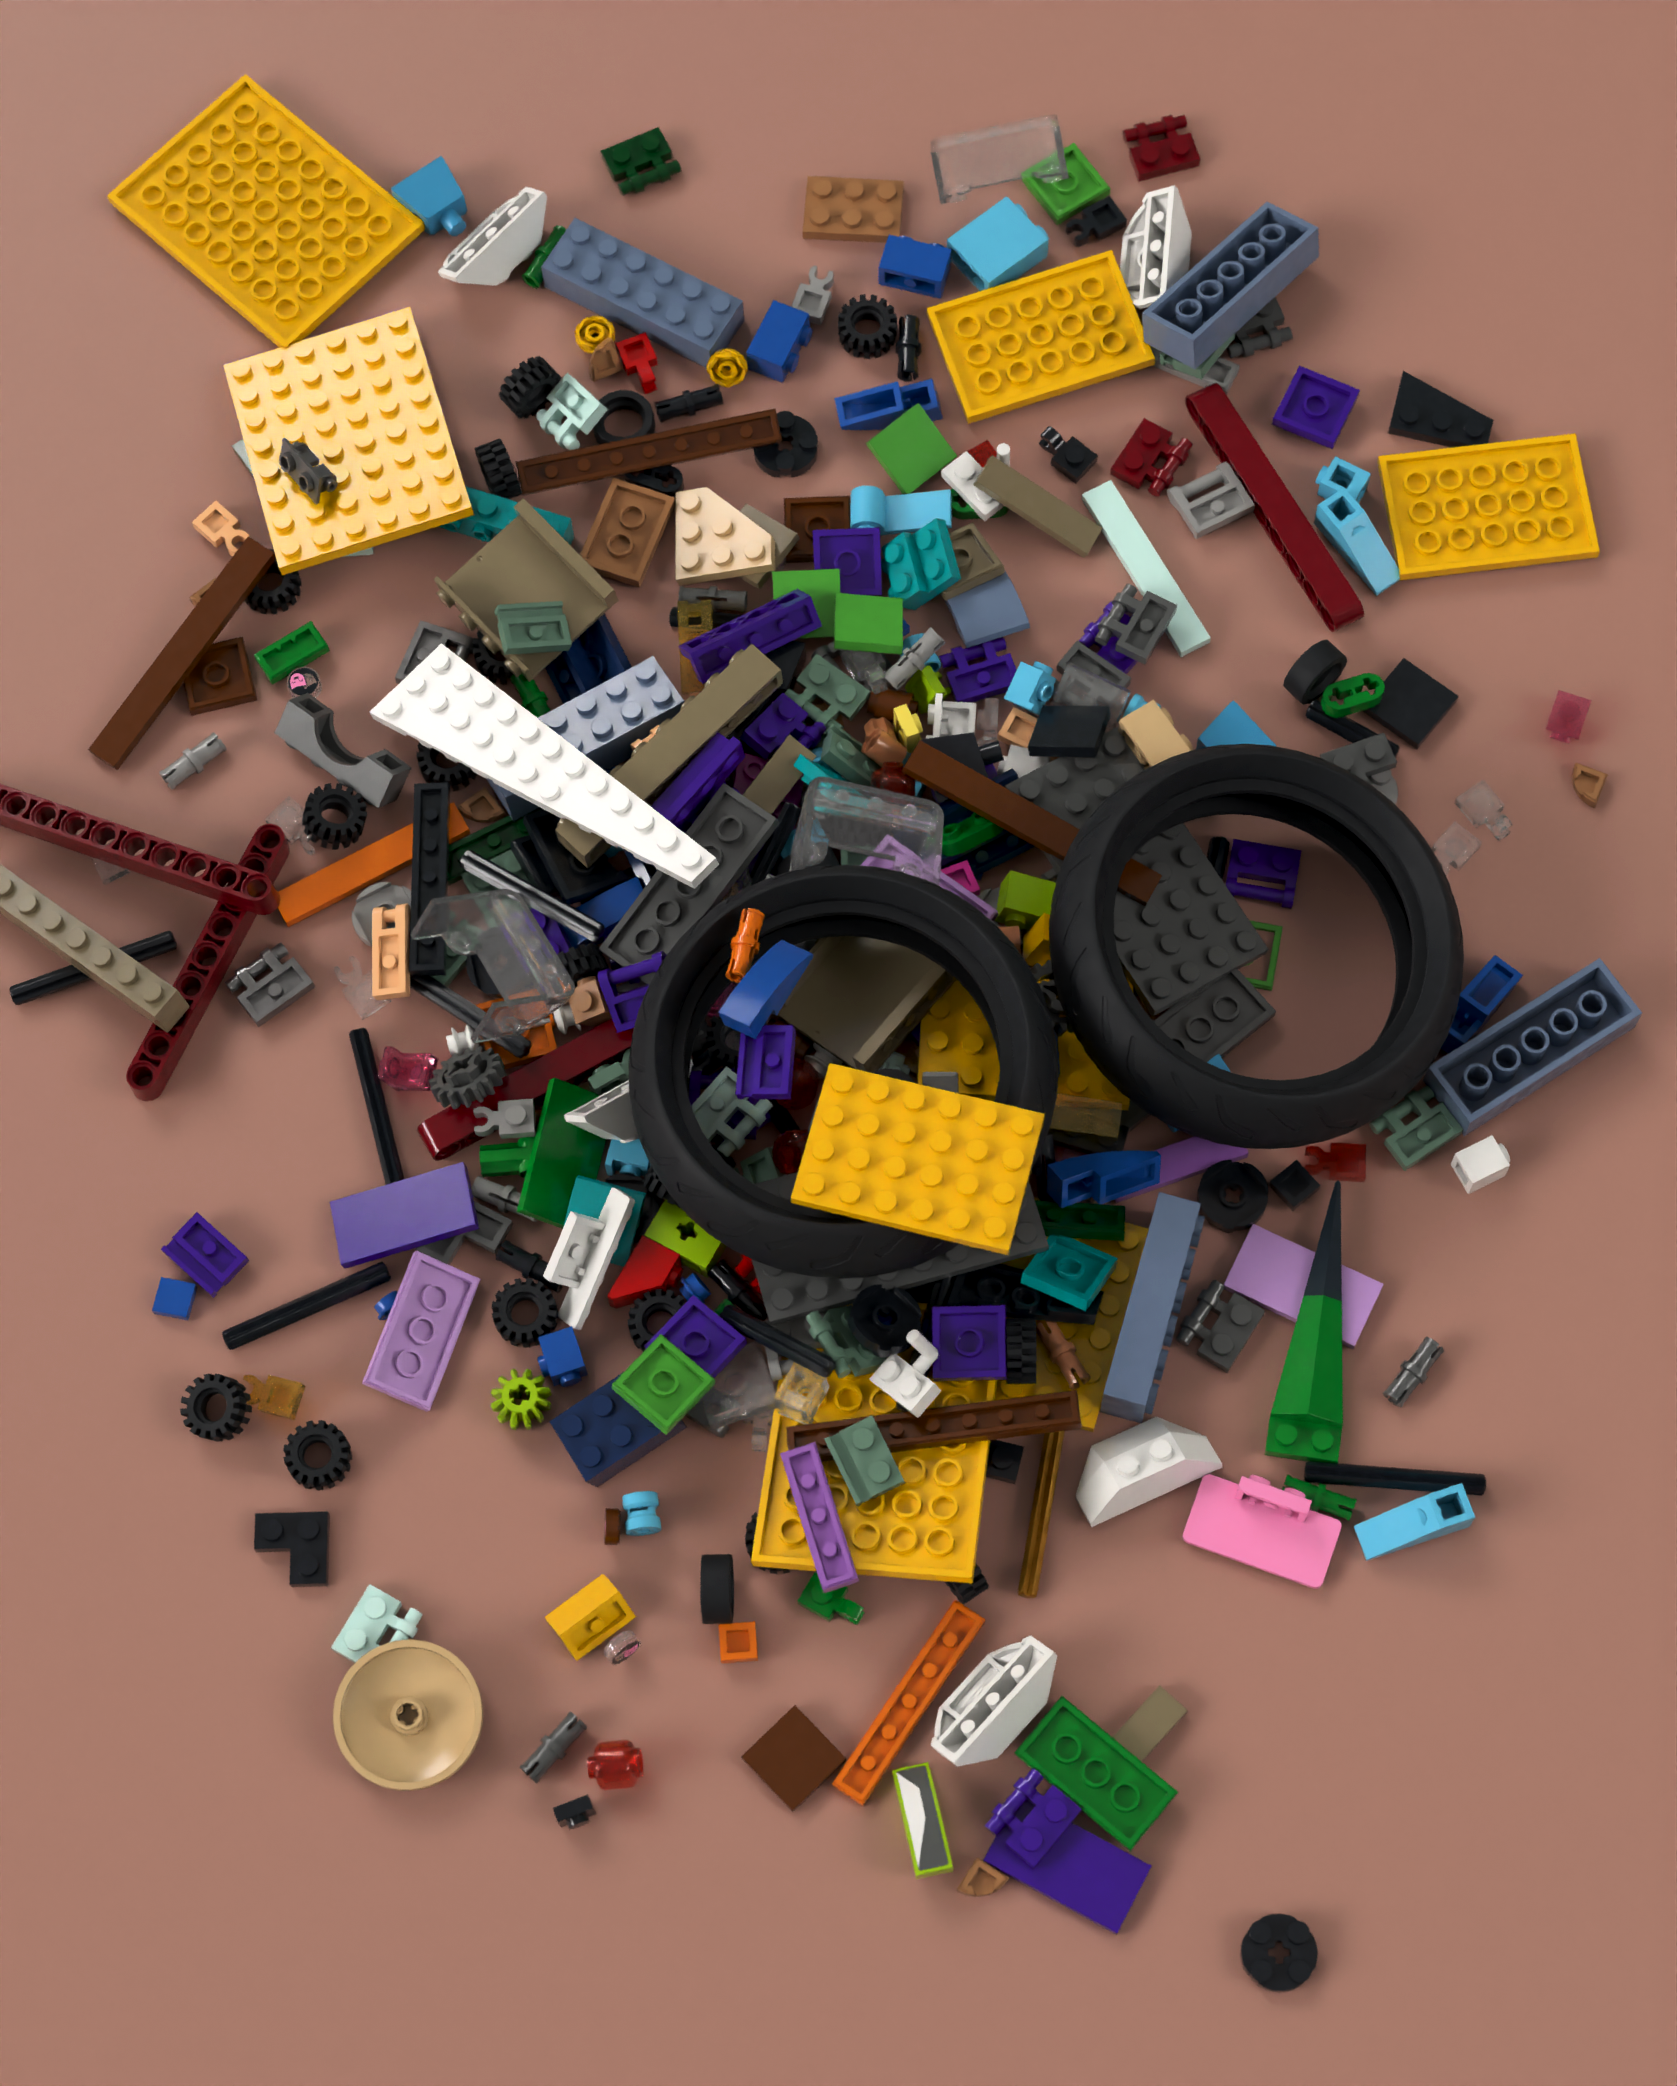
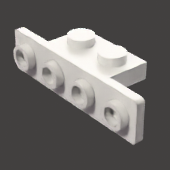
(585, 1254)

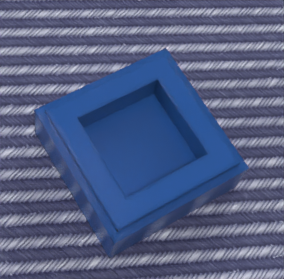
(174, 1298)

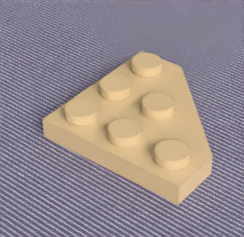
(717, 540)

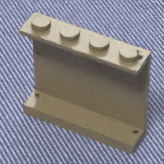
(526, 566)
(863, 998)

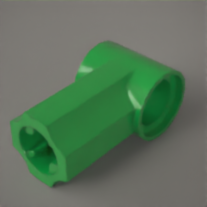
(506, 1158)

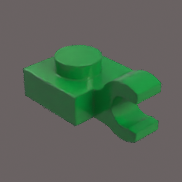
(829, 1603)

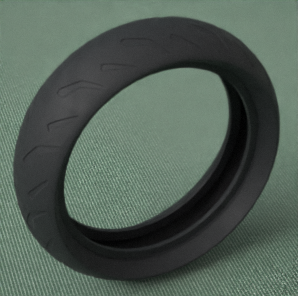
(1351, 821)
(799, 909)

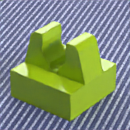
(925, 686)

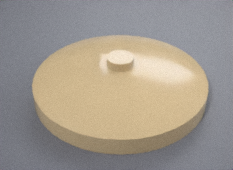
(408, 1715)

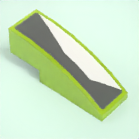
(922, 1821)

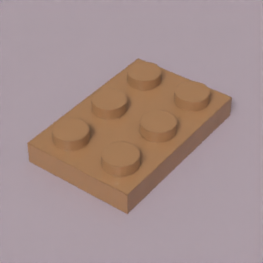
(852, 209)
(627, 531)

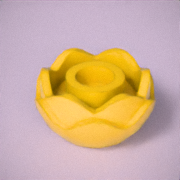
(593, 326)
(727, 376)

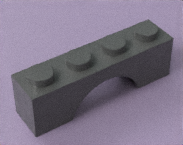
(310, 729)

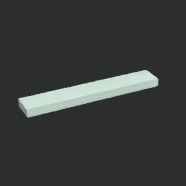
(1144, 564)

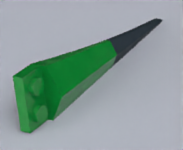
(1309, 1397)

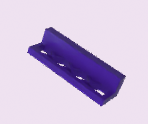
(763, 627)
(699, 779)

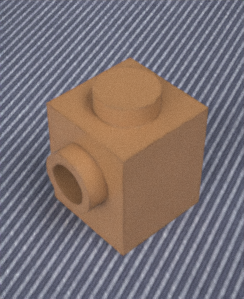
(589, 1003)

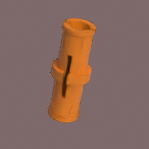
(745, 944)

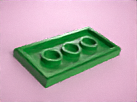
(559, 1155)
(1096, 1773)

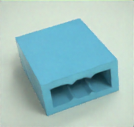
(998, 246)

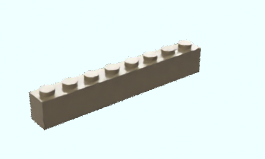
(654, 765)
(90, 952)

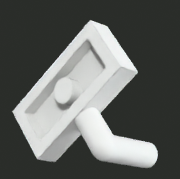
(962, 475)
(906, 1382)

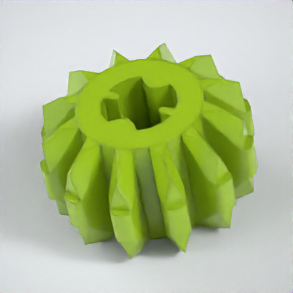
(528, 1408)

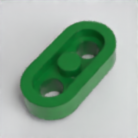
(967, 834)

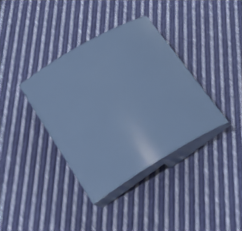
(988, 611)

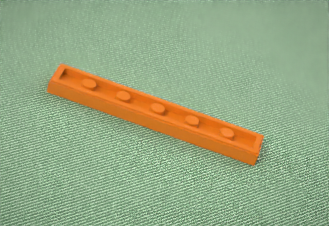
(356, 871)
(908, 1702)

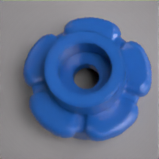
(694, 1286)
(385, 1304)

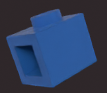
(561, 1358)

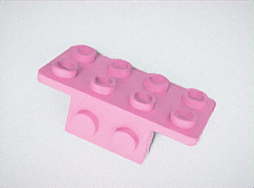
(1263, 1528)

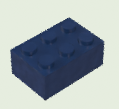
(607, 1434)

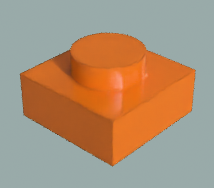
(738, 1642)

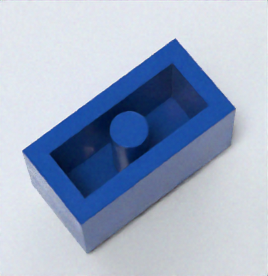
(915, 266)
(779, 341)

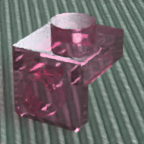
(1567, 716)
(407, 1070)

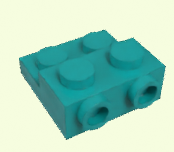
(920, 564)

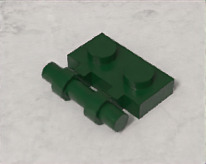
(637, 155)

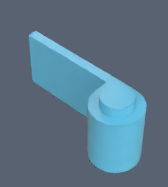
(898, 512)

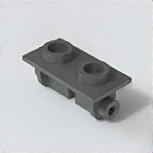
(298, 462)

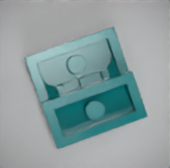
(589, 1199)

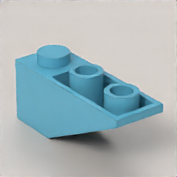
(1356, 540)
(1416, 1522)

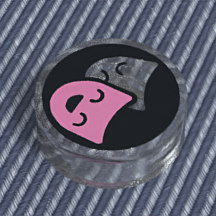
(303, 681)
(622, 1647)

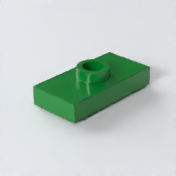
(291, 652)

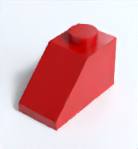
(647, 1269)

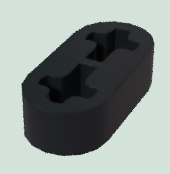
(654, 479)

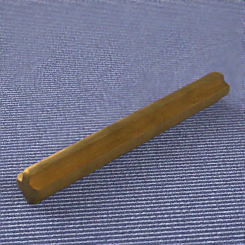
(1040, 1514)

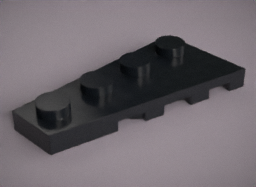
(1003, 1286)

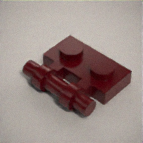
(1165, 155)
(1142, 453)

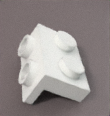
(951, 717)

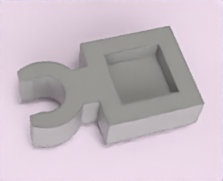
(814, 297)
(512, 1119)

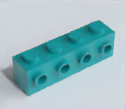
(495, 513)

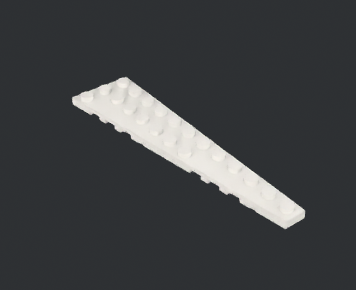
(479, 725)

